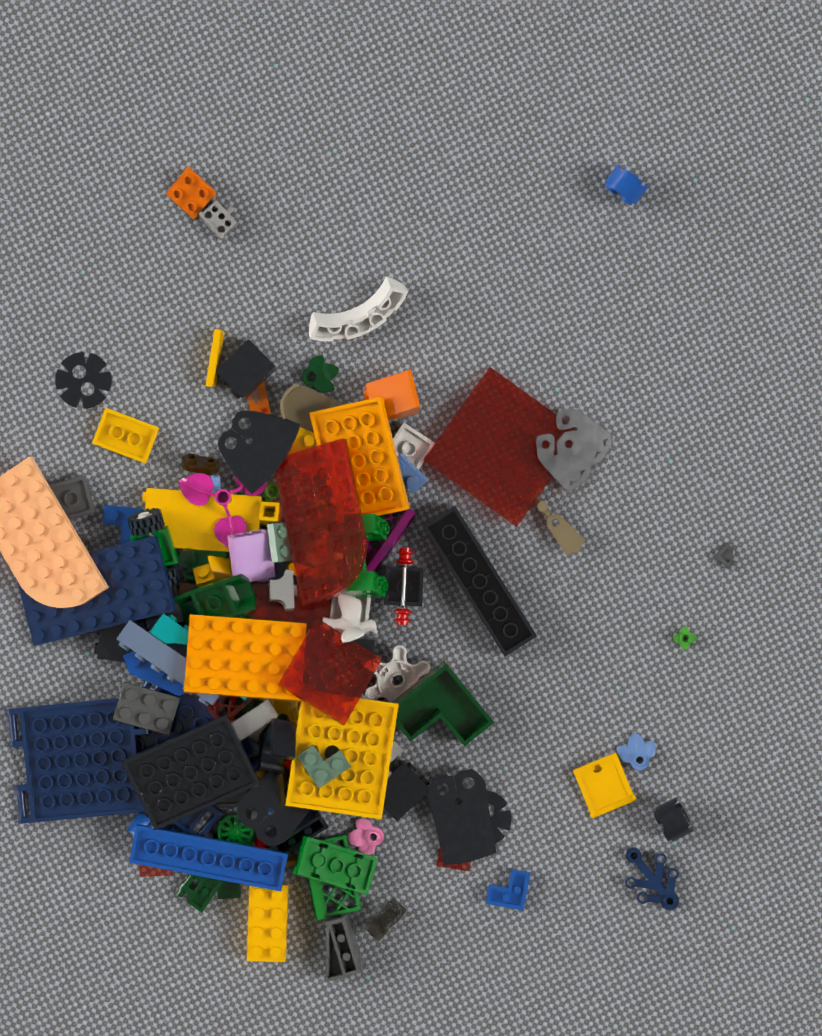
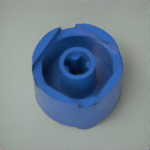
(625, 184)

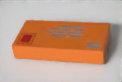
(259, 400)

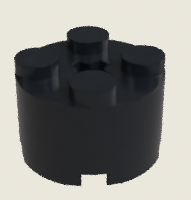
(673, 820)

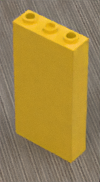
(193, 524)

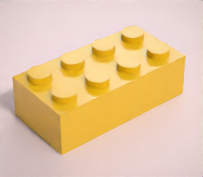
(267, 924)

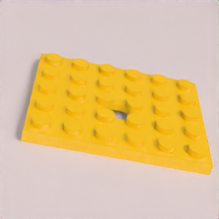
(367, 746)

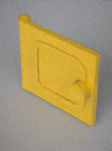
(606, 788)

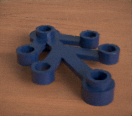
(654, 881)

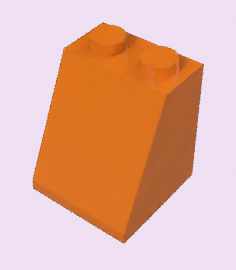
(397, 393)

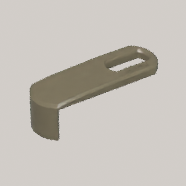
(300, 401)

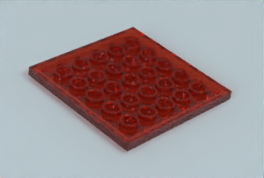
(493, 447)

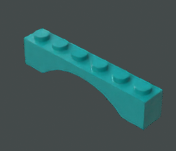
(171, 632)

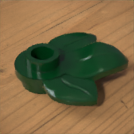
(323, 374)

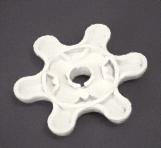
(397, 666)

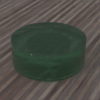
(187, 558)

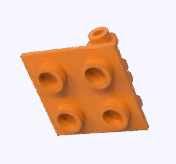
(191, 192)

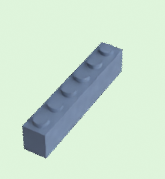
(159, 654)

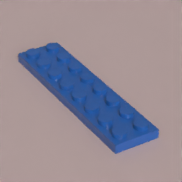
(208, 857)

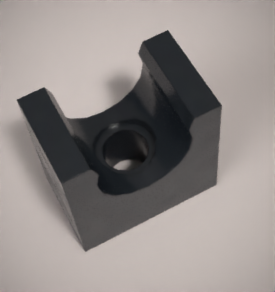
(276, 744)

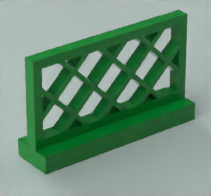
(317, 896)

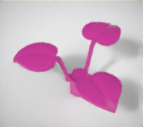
(197, 491)

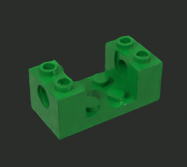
(368, 583)

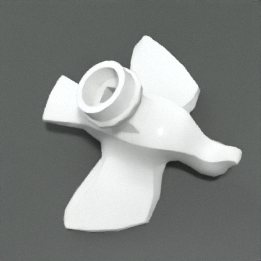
(350, 622)

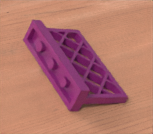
(386, 546)

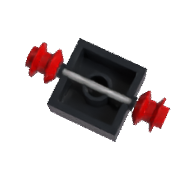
(404, 586)

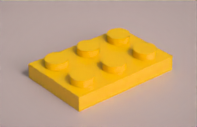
(125, 435)

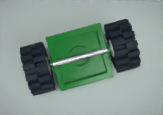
(151, 523)

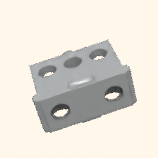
(215, 224)

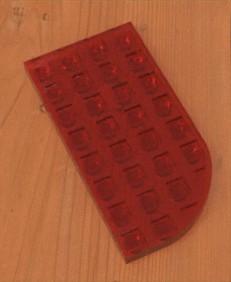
(322, 520)

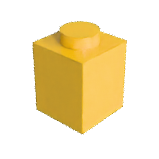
(270, 513)

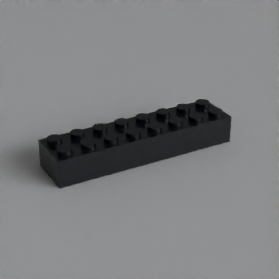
(479, 581)

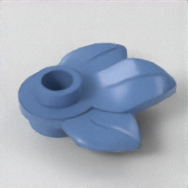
(635, 749)

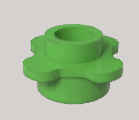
(274, 489)
(684, 643)

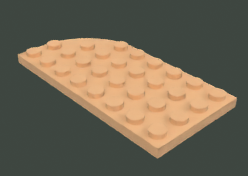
(43, 543)

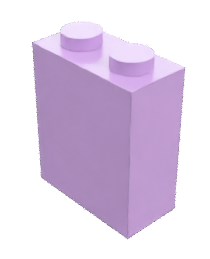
(251, 555)

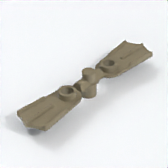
(564, 533)

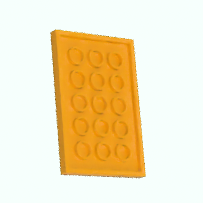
(370, 450)
(240, 656)

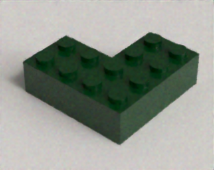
(444, 697)

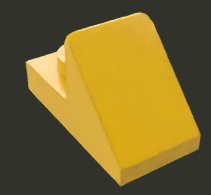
(215, 570)

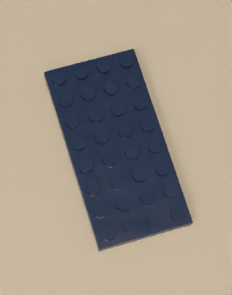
(135, 591)

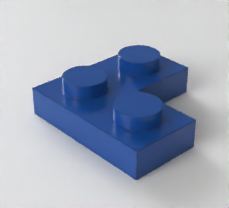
(118, 516)
(513, 895)

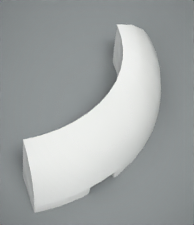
(359, 319)

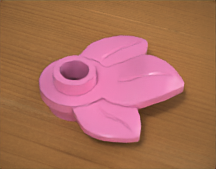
(362, 836)

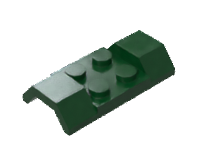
(219, 598)

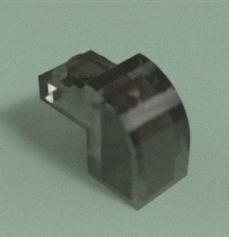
(385, 919)

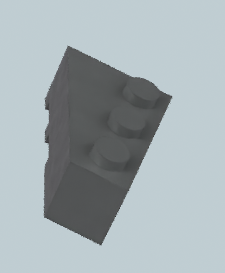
(342, 949)

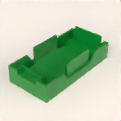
(335, 865)

